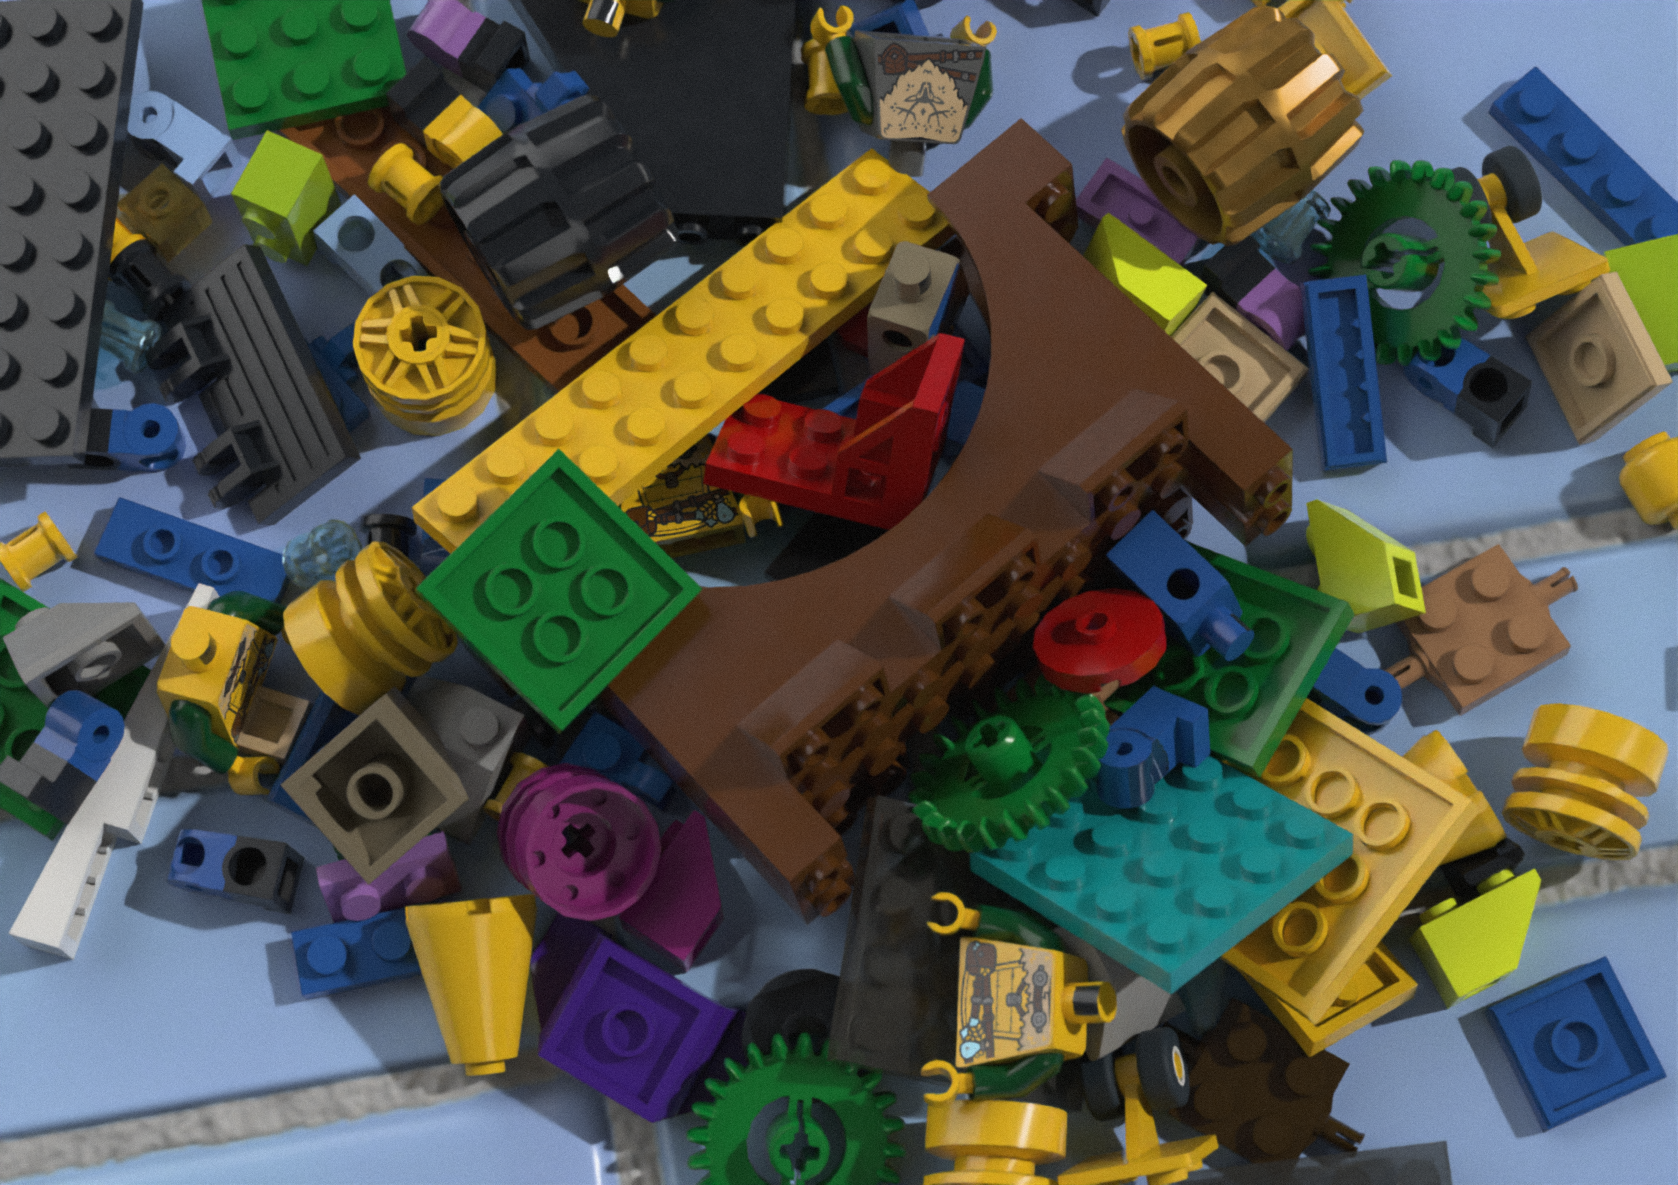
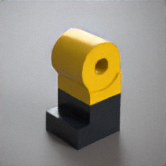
(439, 115)

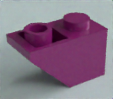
(683, 899)

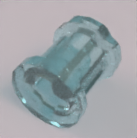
(1285, 233)
(127, 337)
(320, 553)

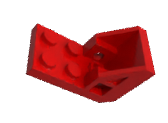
(844, 466)

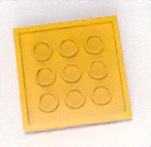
(1400, 832)

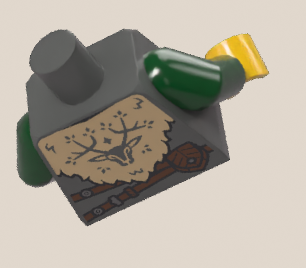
(909, 84)

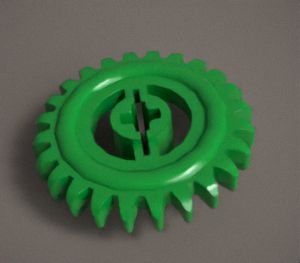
(1461, 244)
(1023, 754)
(799, 1076)

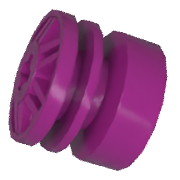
(605, 864)

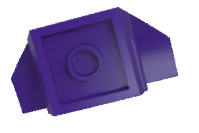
(628, 1023)

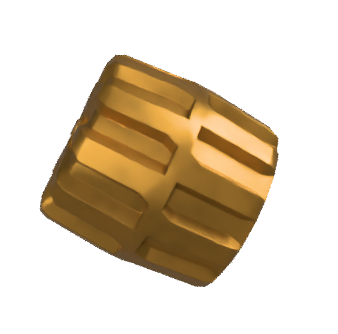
(1242, 126)

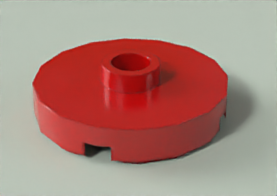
(1100, 640)

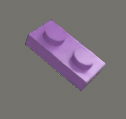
(1132, 202)
(415, 878)

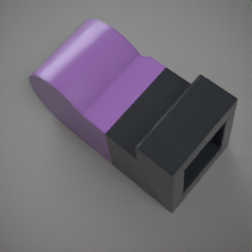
(468, 42)
(1256, 291)

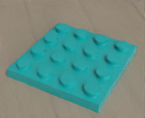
(1173, 877)

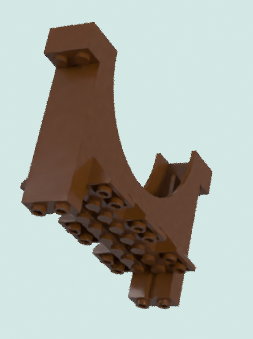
(801, 690)

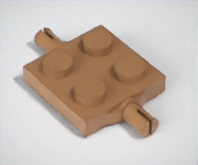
(1483, 630)

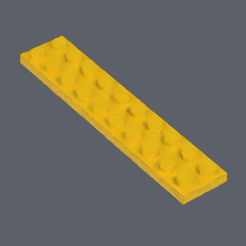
(705, 349)

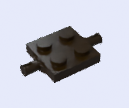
(1261, 1089)

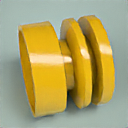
(431, 388)
(367, 628)
(1585, 781)
(995, 1141)

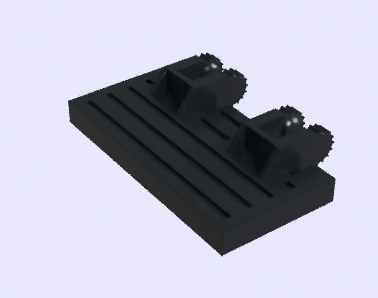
(267, 392)

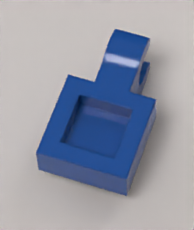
(620, 758)

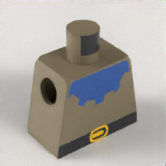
(915, 299)

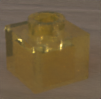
(169, 227)

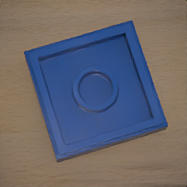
(1575, 1044)

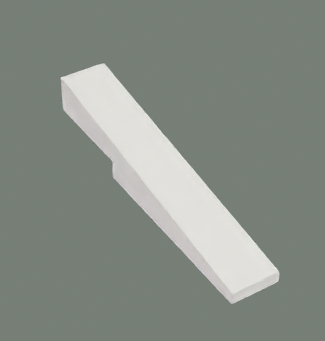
(114, 808)

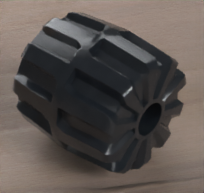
(559, 211)

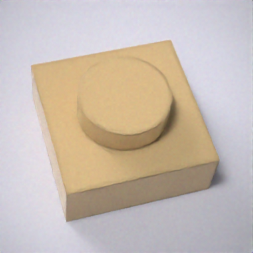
(273, 724)

